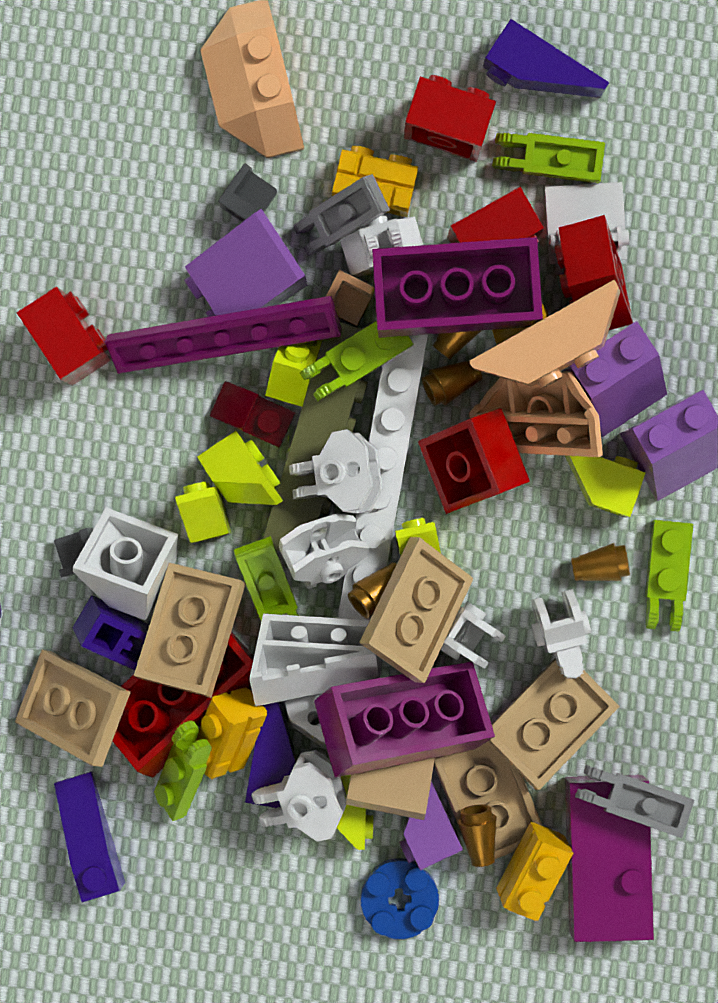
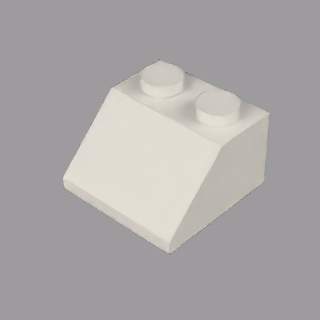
(126, 562)

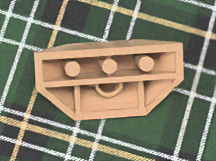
(251, 81)
(554, 342)
(547, 418)

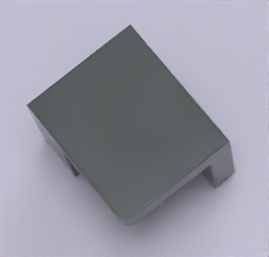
(247, 194)
(69, 549)

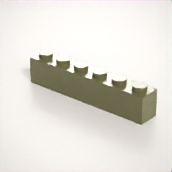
(313, 430)

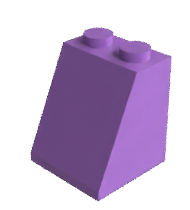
(246, 269)
(623, 378)
(675, 444)

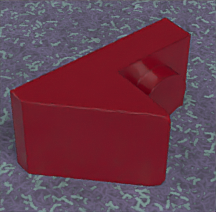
(252, 414)

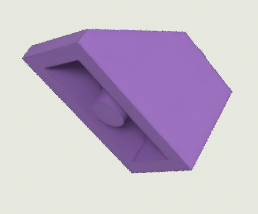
(430, 838)

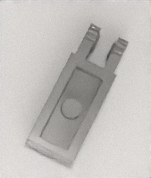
(343, 213)
(640, 802)

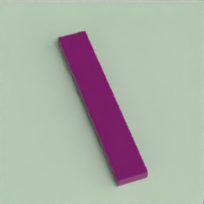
(224, 335)

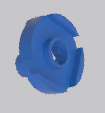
(418, 912)

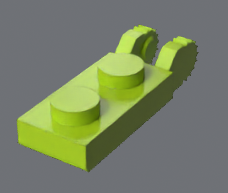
(553, 157)
(356, 358)
(668, 570)
(266, 578)
(182, 771)

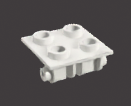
(582, 202)

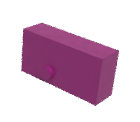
(457, 287)
(402, 720)
(608, 869)

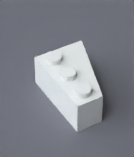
(308, 657)

